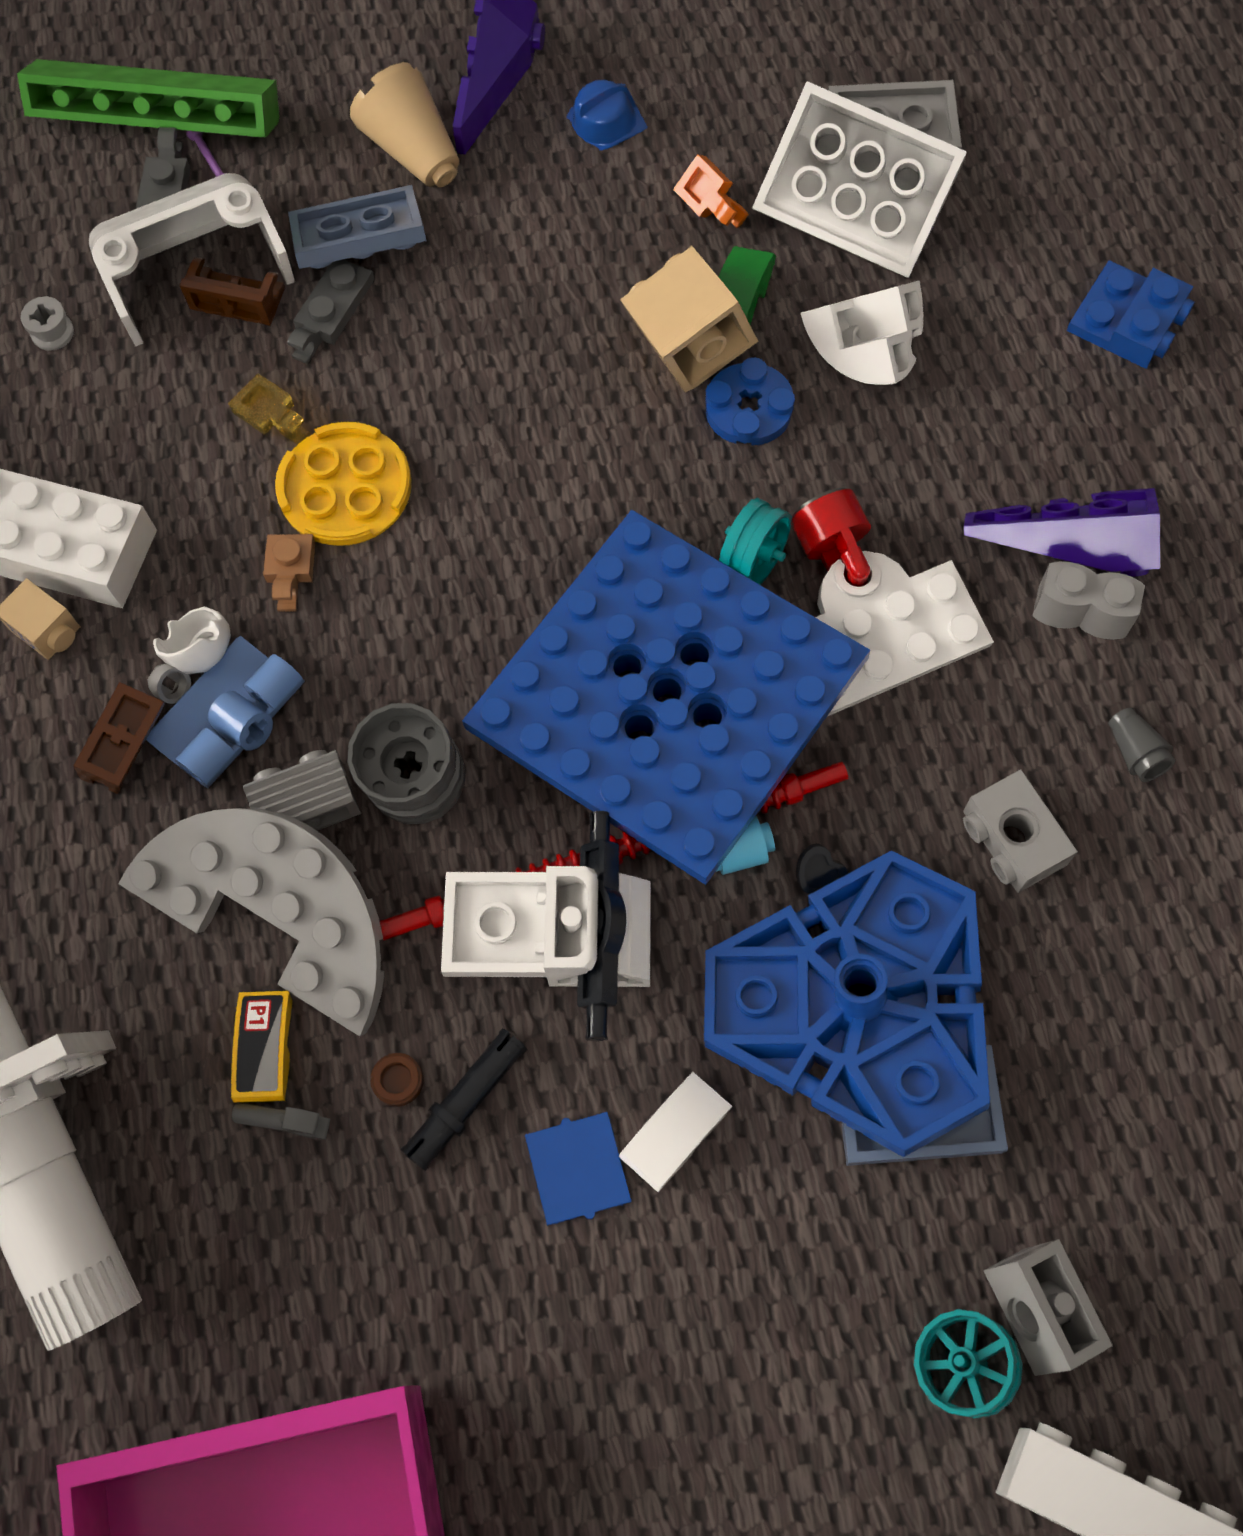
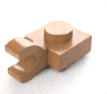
(286, 563)

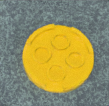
(343, 484)

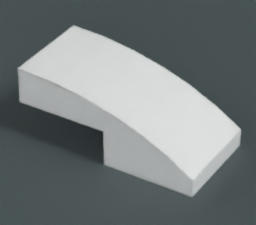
(675, 1131)

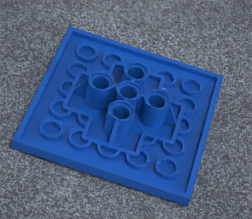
(649, 610)

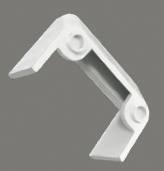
(174, 220)

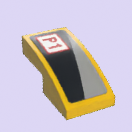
(261, 1047)

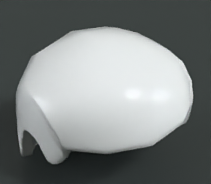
(195, 641)

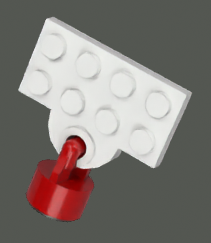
(902, 619)

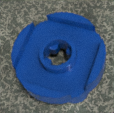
(751, 380)

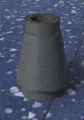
(1141, 745)

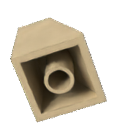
(690, 318)

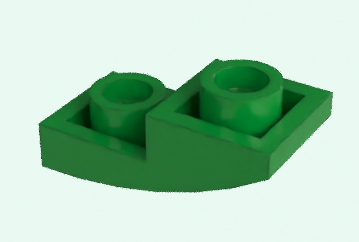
(747, 276)

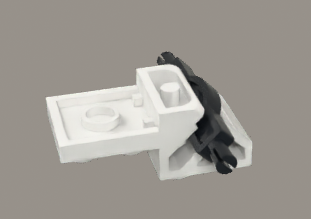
(562, 924)

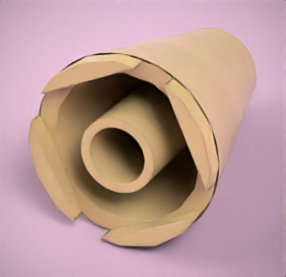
(406, 124)

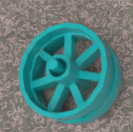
(756, 540)
(967, 1364)

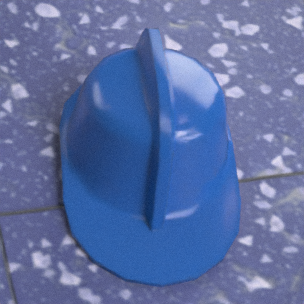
(605, 114)

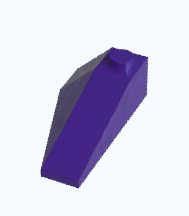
(496, 62)

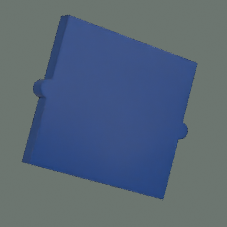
(577, 1168)

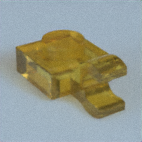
(267, 405)

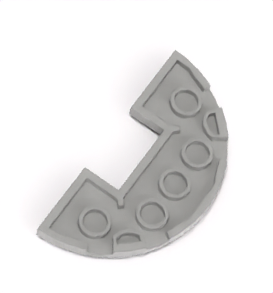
(288, 879)

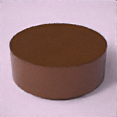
(397, 1079)

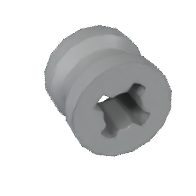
(58, 329)

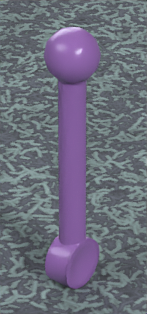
(197, 137)

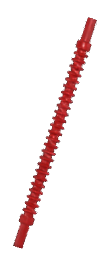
(788, 790)

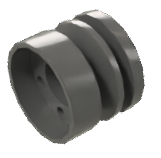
(395, 741)

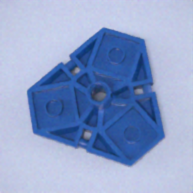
(894, 1057)

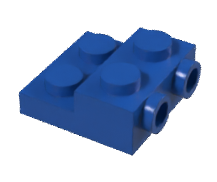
(1132, 312)

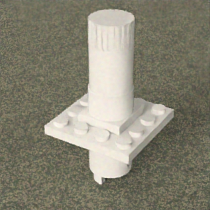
(47, 1209)

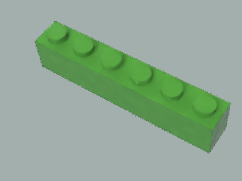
(149, 97)

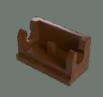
(231, 294)
(118, 737)

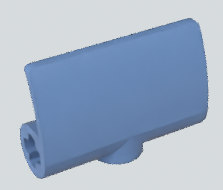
(225, 711)

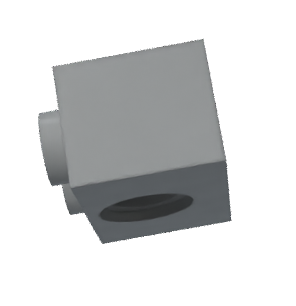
(1018, 805)
(1048, 1308)

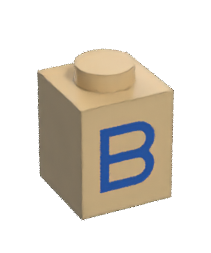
(38, 619)

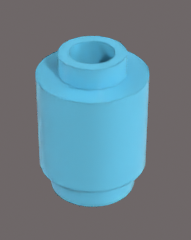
(750, 848)

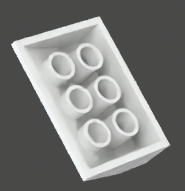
(859, 179)

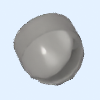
(163, 693)

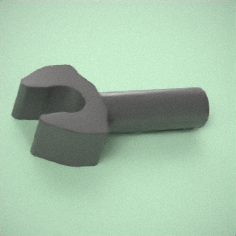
(291, 1120)

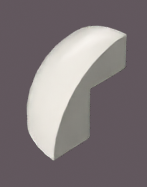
(869, 334)

